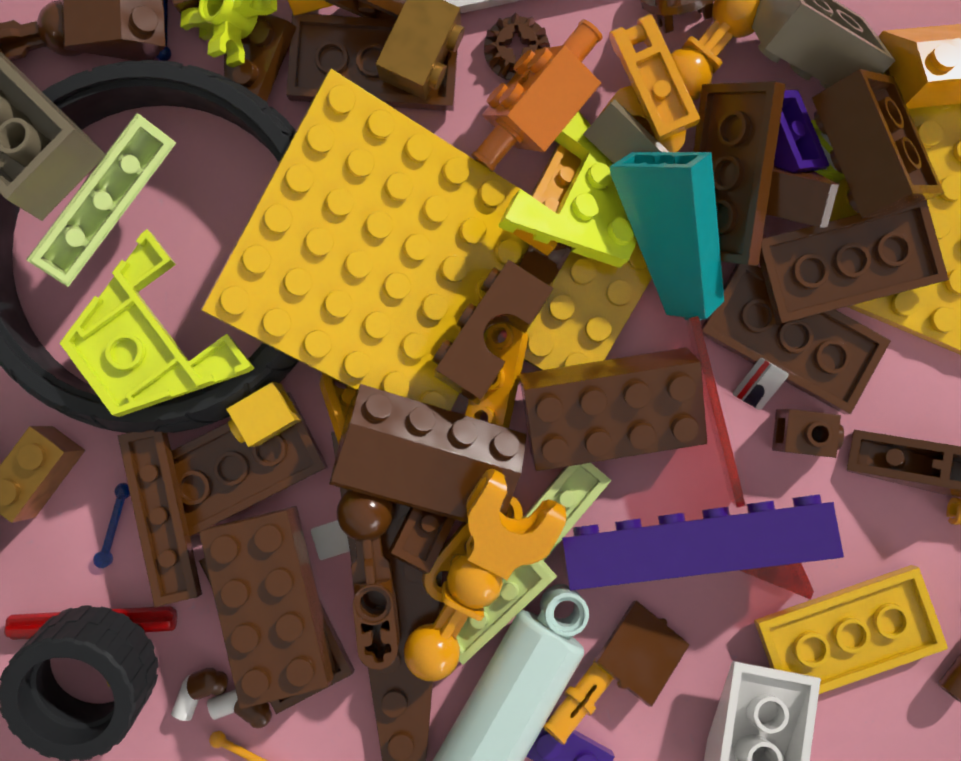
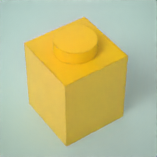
(262, 415)

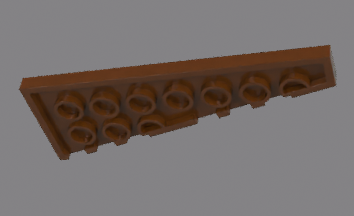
(398, 696)

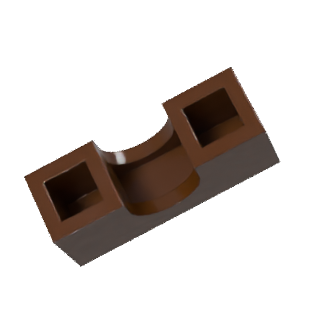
(510, 298)

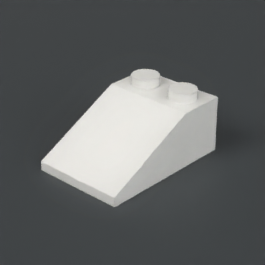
(764, 716)

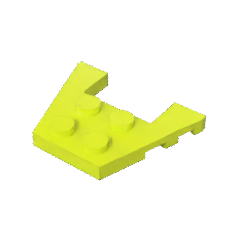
(590, 213)
(128, 350)

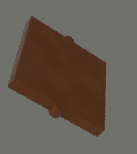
(642, 653)

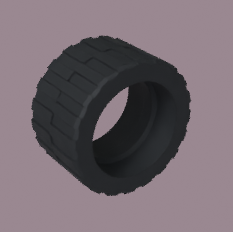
(50, 717)

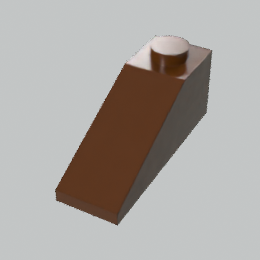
(907, 462)

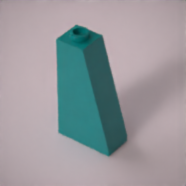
(675, 225)

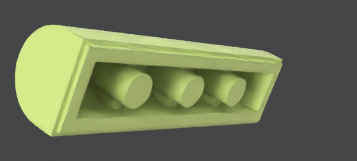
(101, 200)

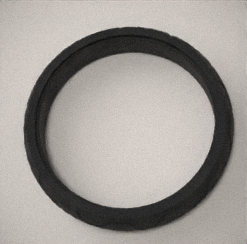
(86, 100)

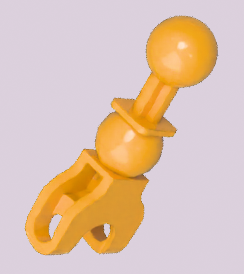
(698, 59)
(477, 577)

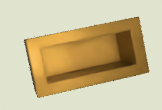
(419, 46)
(35, 471)

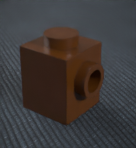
(807, 433)

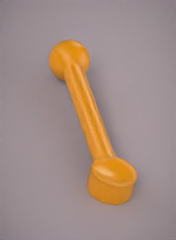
(218, 739)

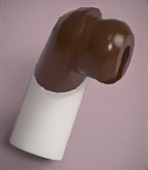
(198, 686)
(227, 703)

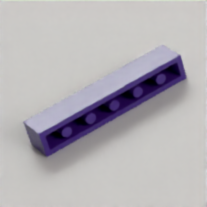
(704, 545)

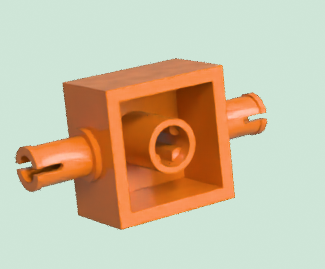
(540, 97)

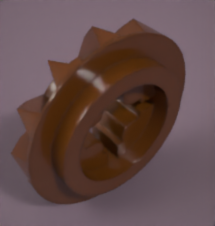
(502, 59)

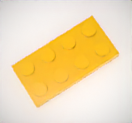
(585, 311)
(855, 630)

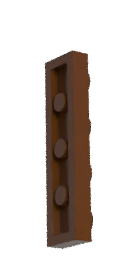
(160, 517)

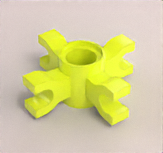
(226, 24)

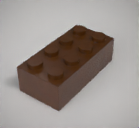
(614, 408)
(268, 607)

